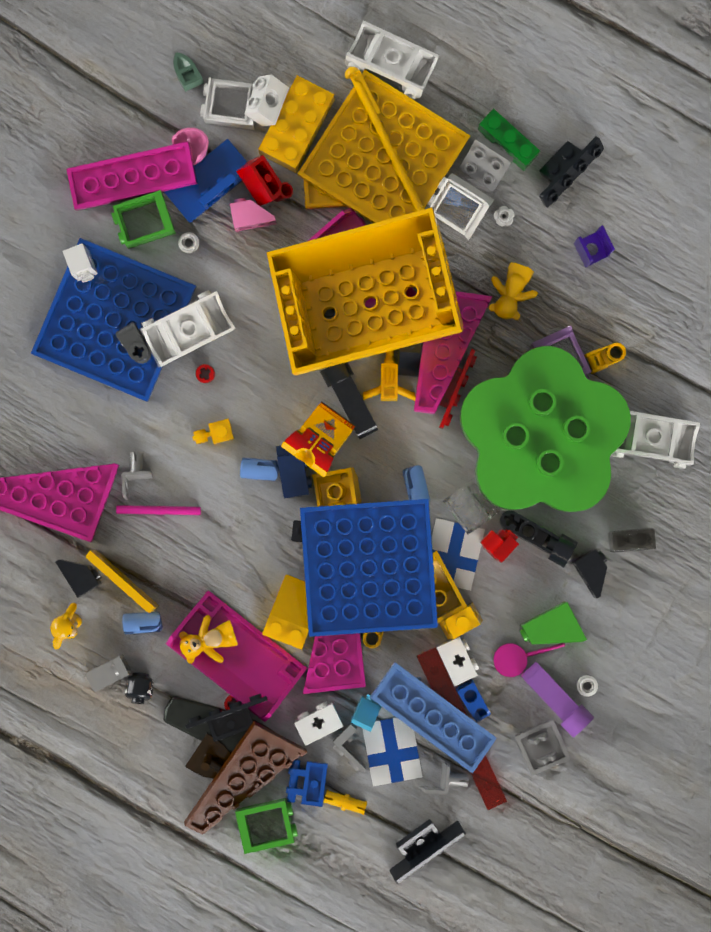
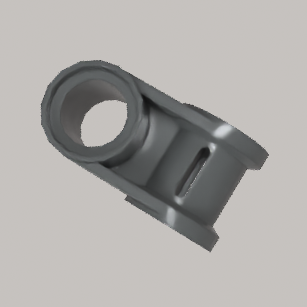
(132, 340)

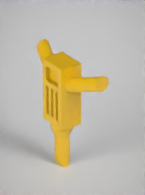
(389, 382)

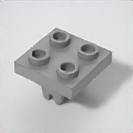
(486, 163)
(542, 747)

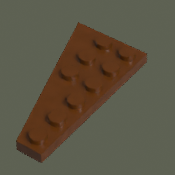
(245, 772)

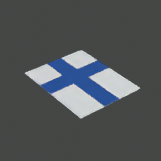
(457, 550)
(392, 752)

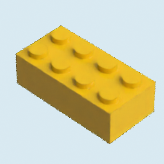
(297, 124)

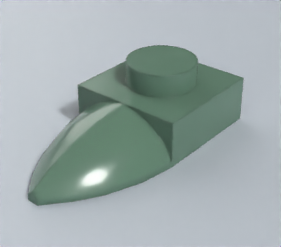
(186, 72)

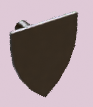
(208, 757)

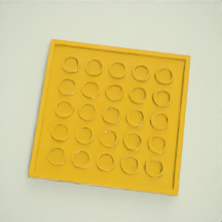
(355, 166)

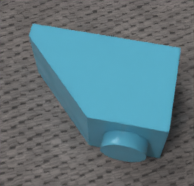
(365, 713)

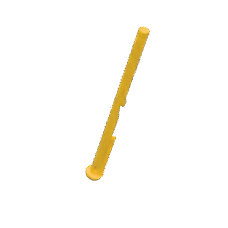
(372, 109)

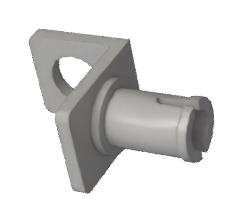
(135, 473)
(447, 779)

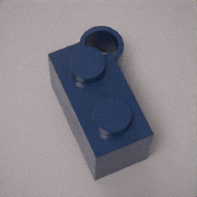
(292, 474)

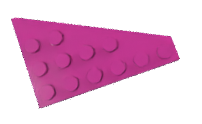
(60, 499)

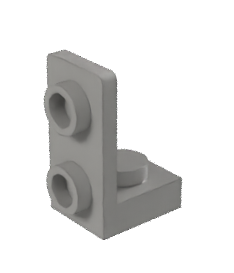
(108, 673)
(347, 736)

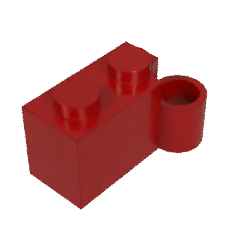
(263, 181)
(500, 544)

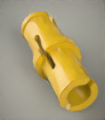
(345, 802)

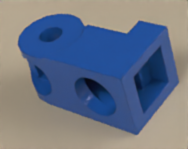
(473, 700)

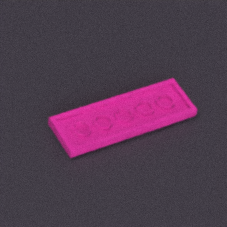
(131, 176)

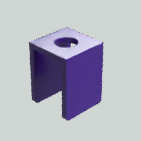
(601, 240)

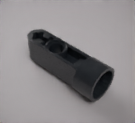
(355, 408)
(558, 547)

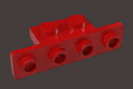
(451, 395)

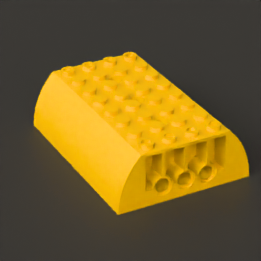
(350, 269)

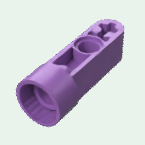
(573, 717)

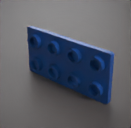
(215, 178)

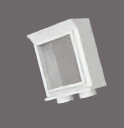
(227, 103)
(460, 205)

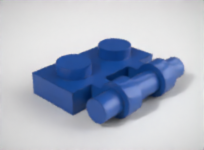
(314, 782)

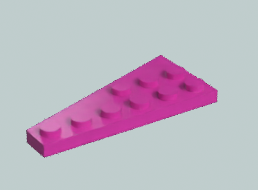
(443, 355)
(335, 664)

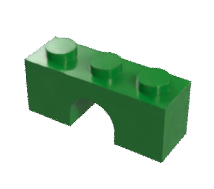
(499, 130)

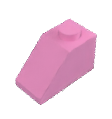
(249, 215)

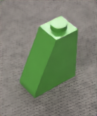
(553, 626)

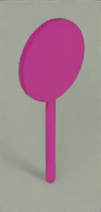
(511, 659)

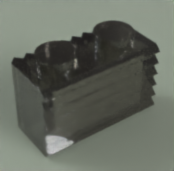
(632, 540)

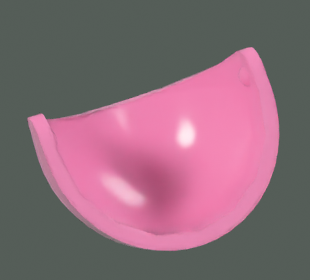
(198, 142)

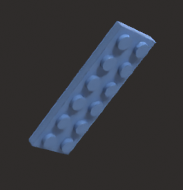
(433, 717)

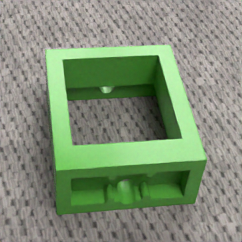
(136, 203)
(245, 834)

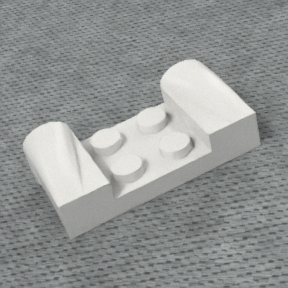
(392, 58)
(186, 328)
(660, 439)

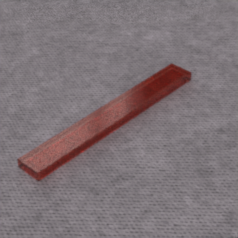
(442, 685)

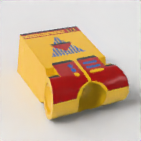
(319, 438)

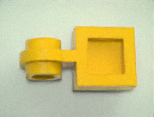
(219, 431)

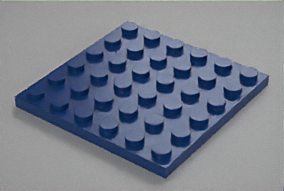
(89, 313)
(368, 567)

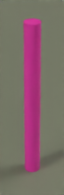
(166, 510)

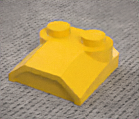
(337, 488)

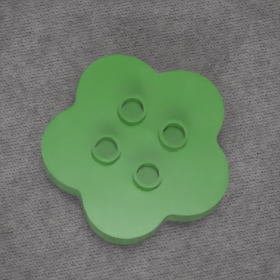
(544, 433)

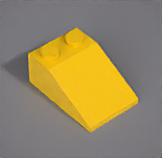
(447, 594)
(289, 614)

